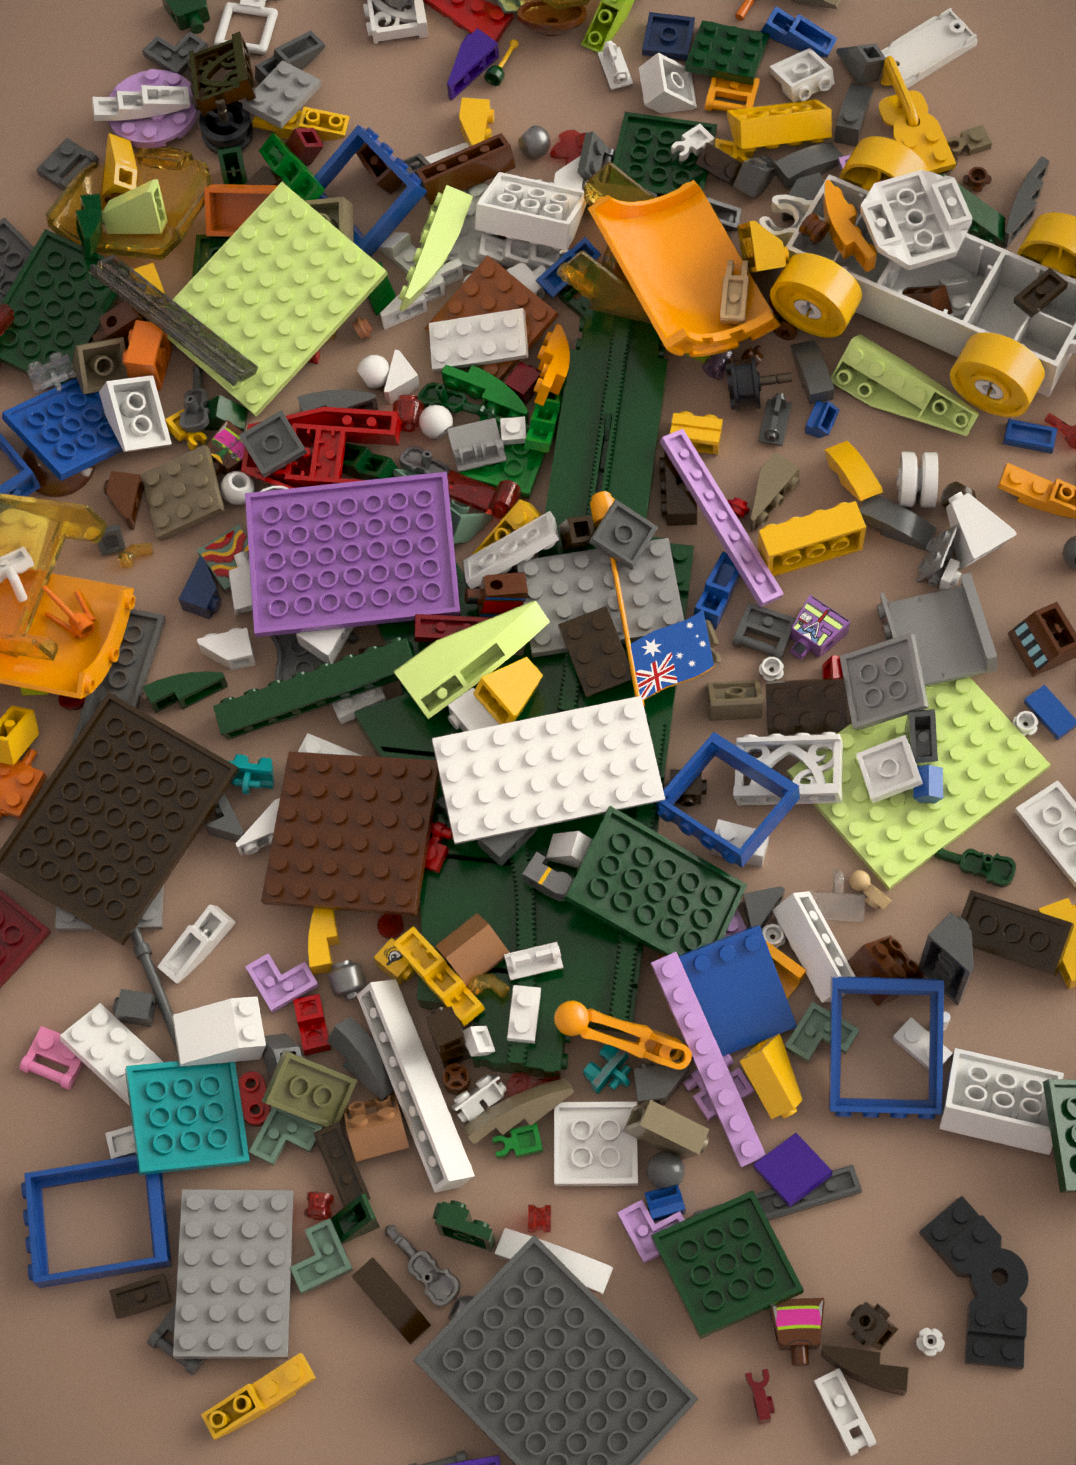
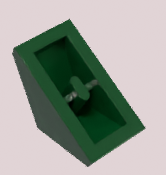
(232, 166)
(225, 409)
(355, 1219)

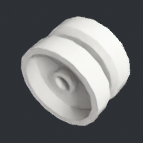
(914, 479)

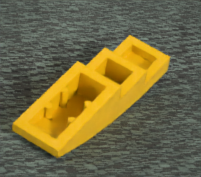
(438, 975)

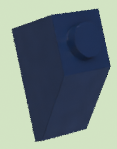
(200, 592)

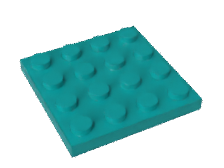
(186, 1116)

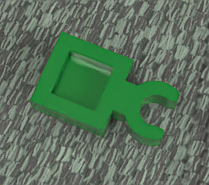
(523, 1141)

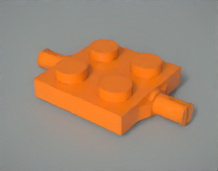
(19, 785)

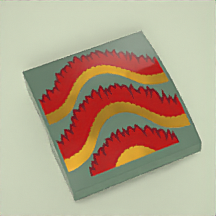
(221, 551)

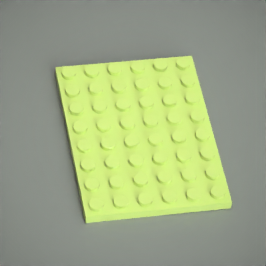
(278, 292)
(982, 767)

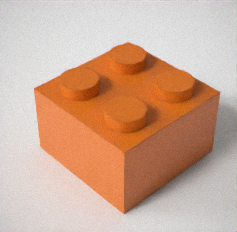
(147, 352)

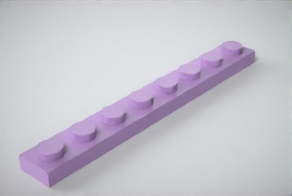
(721, 518)
(708, 1059)

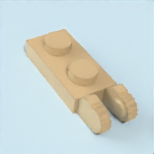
(734, 294)

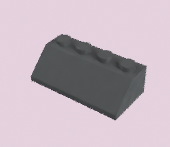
(949, 956)

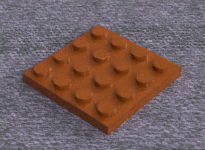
(496, 290)

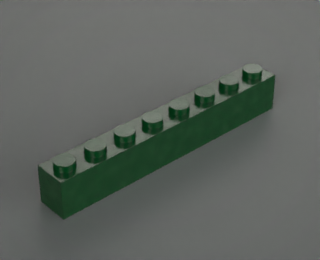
(312, 689)

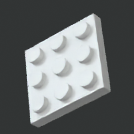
(592, 1145)

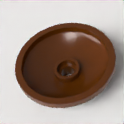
(548, 20)
(49, 483)

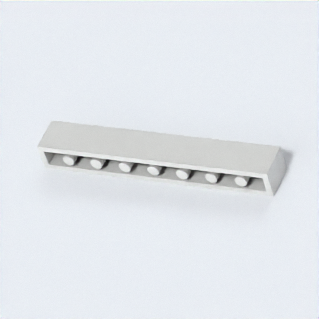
(415, 1085)

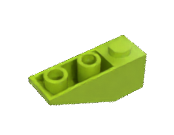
(606, 23)

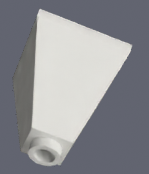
(978, 529)

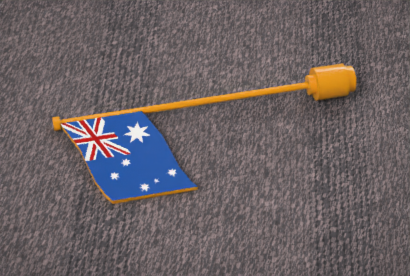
(666, 654)

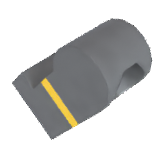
(546, 879)

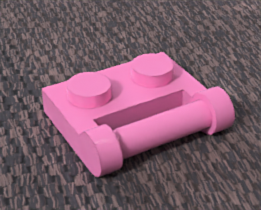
(48, 1046)

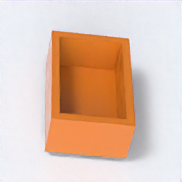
(231, 205)

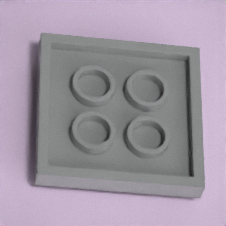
(883, 681)

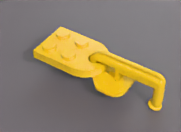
(912, 123)

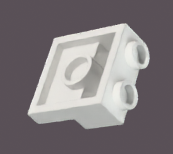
(803, 75)

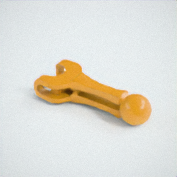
(573, 1018)

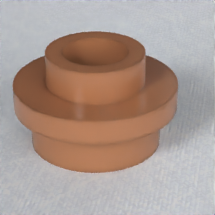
(362, 327)

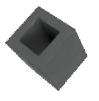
(135, 1007)

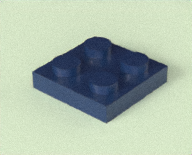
(668, 35)

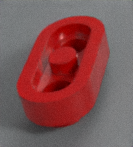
(253, 1098)

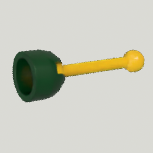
(495, 73)

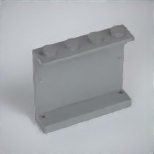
(947, 630)

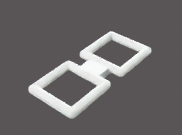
(250, 7)

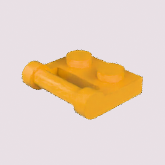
(731, 90)

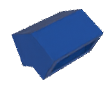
(821, 419)
(932, 786)
(664, 1202)

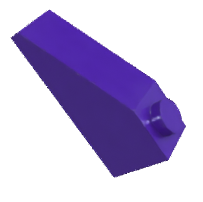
(474, 57)

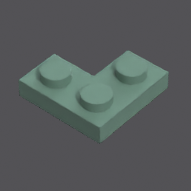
(816, 1028)
(278, 1130)
(327, 1263)

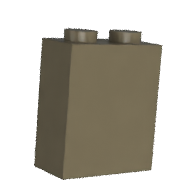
(666, 1130)

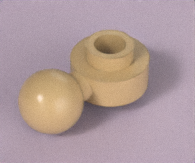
(860, 881)

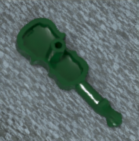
(454, 401)
(997, 869)

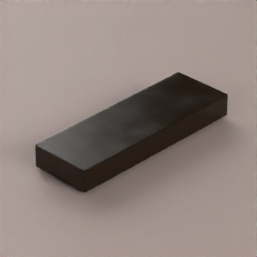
(340, 1163)

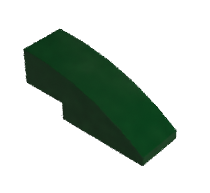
(89, 223)
(365, 465)
(184, 688)

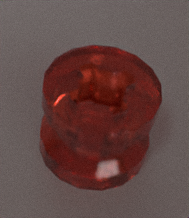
(319, 1205)
(539, 1218)

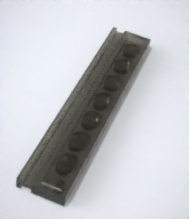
(173, 320)

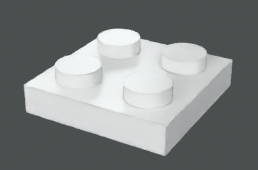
(889, 768)

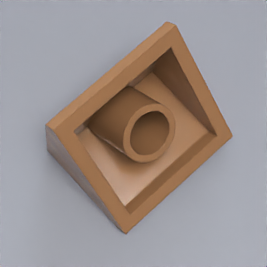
(472, 949)

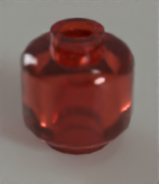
(409, 411)

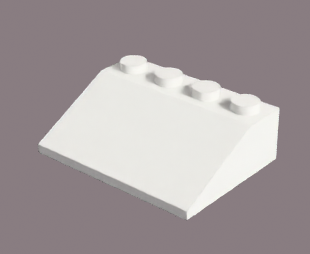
(530, 211)
(998, 1101)

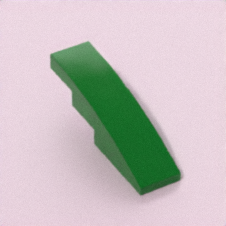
(290, 168)
(544, 423)

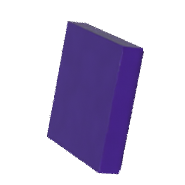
(792, 1169)

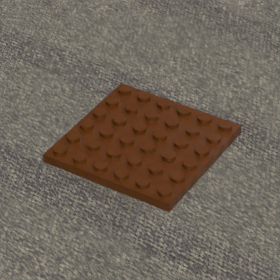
(352, 833)

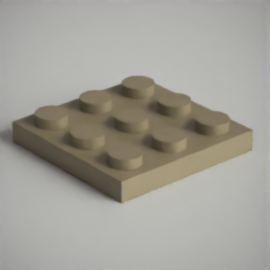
(183, 492)

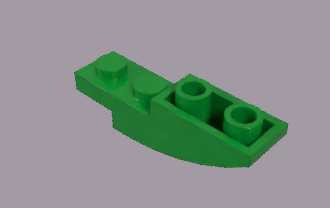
(484, 386)

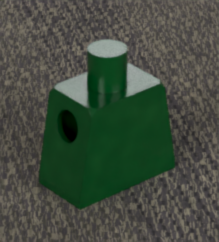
(188, 14)

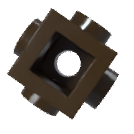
(872, 1325)

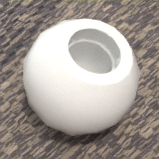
(374, 371)
(435, 421)
(235, 486)

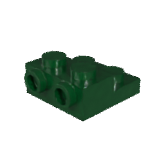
(456, 1223)

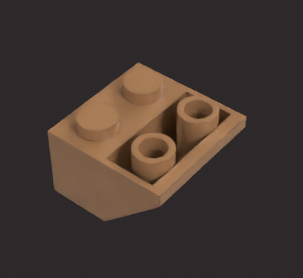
(375, 1127)

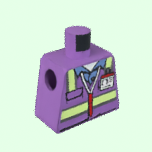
(817, 629)

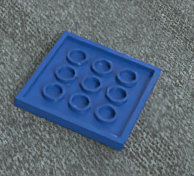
(64, 429)
(739, 990)

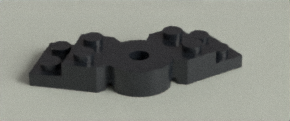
(996, 1315)

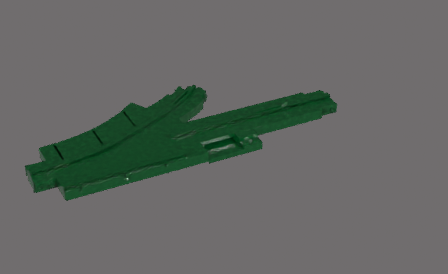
(601, 445)

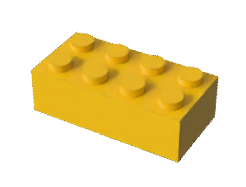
(812, 538)

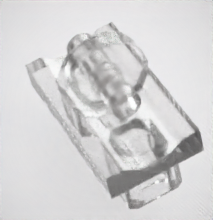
(50, 373)

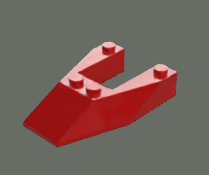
(324, 437)

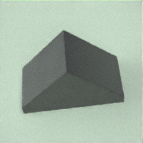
(759, 905)

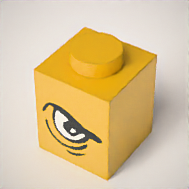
(393, 963)

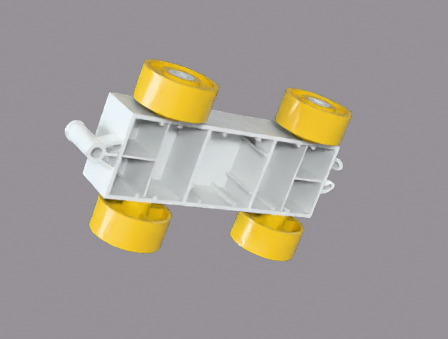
(998, 346)

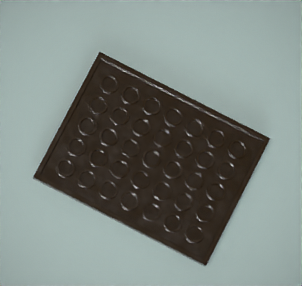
(115, 818)

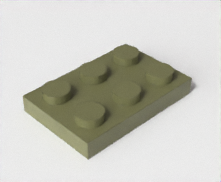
(309, 1090)

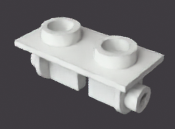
(614, 66)
(533, 961)
(486, 1090)

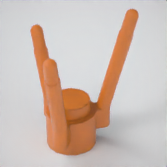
(80, 624)

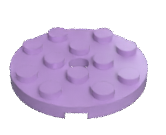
(155, 130)

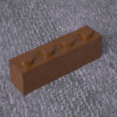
(467, 167)

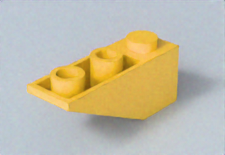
(475, 119)
(120, 166)
(518, 516)

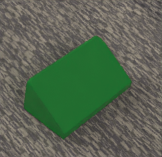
(382, 295)

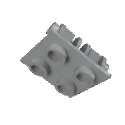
(476, 444)
(938, 556)

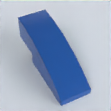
(798, 33)
(550, 281)
(718, 590)

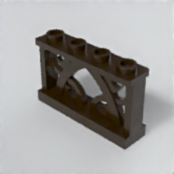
(208, 62)

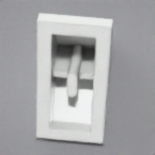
(401, 378)
(568, 848)

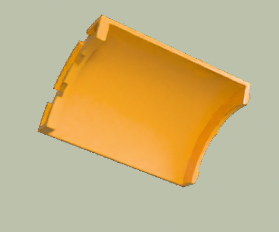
(677, 266)
(78, 662)

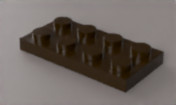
(1016, 932)

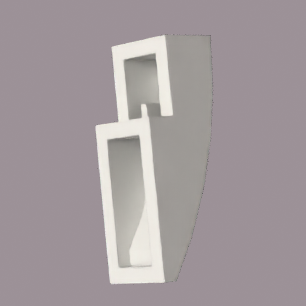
(196, 943)

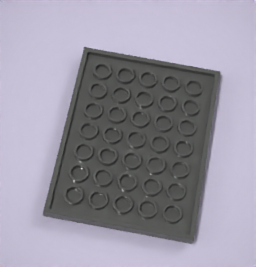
(553, 1370)

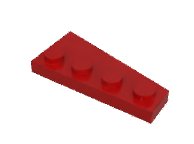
(474, 15)

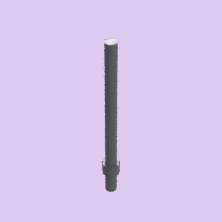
(143, 954)

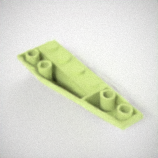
(437, 241)
(899, 388)
(461, 659)

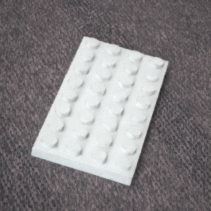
(547, 769)

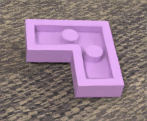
(280, 989)
(641, 1226)

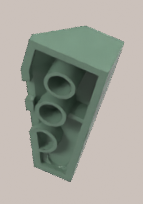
(465, 519)

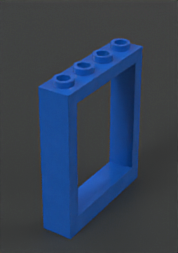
(894, 986)
(34, 1218)

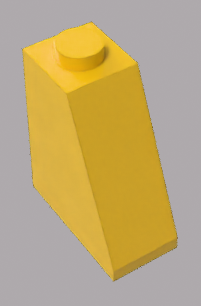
(508, 690)
(773, 1077)

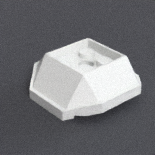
(923, 198)

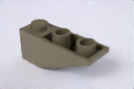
(774, 482)

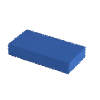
(1030, 436)
(1050, 712)

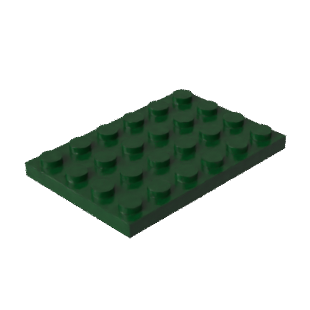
(53, 304)
(653, 887)

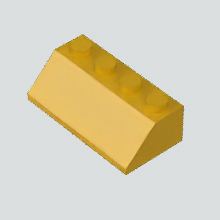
(780, 124)
(761, 247)

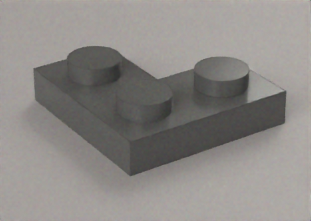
(173, 57)

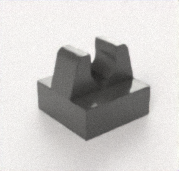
(112, 541)

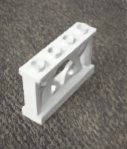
(414, 17)
(781, 746)

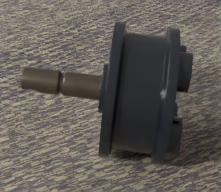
(226, 126)
(746, 382)

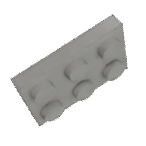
(282, 94)

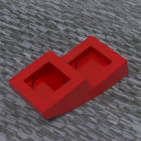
(312, 1024)

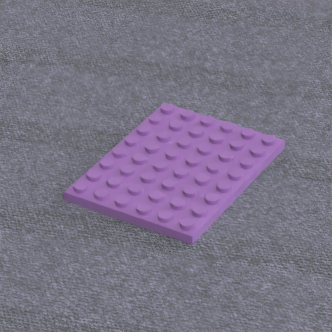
(351, 554)

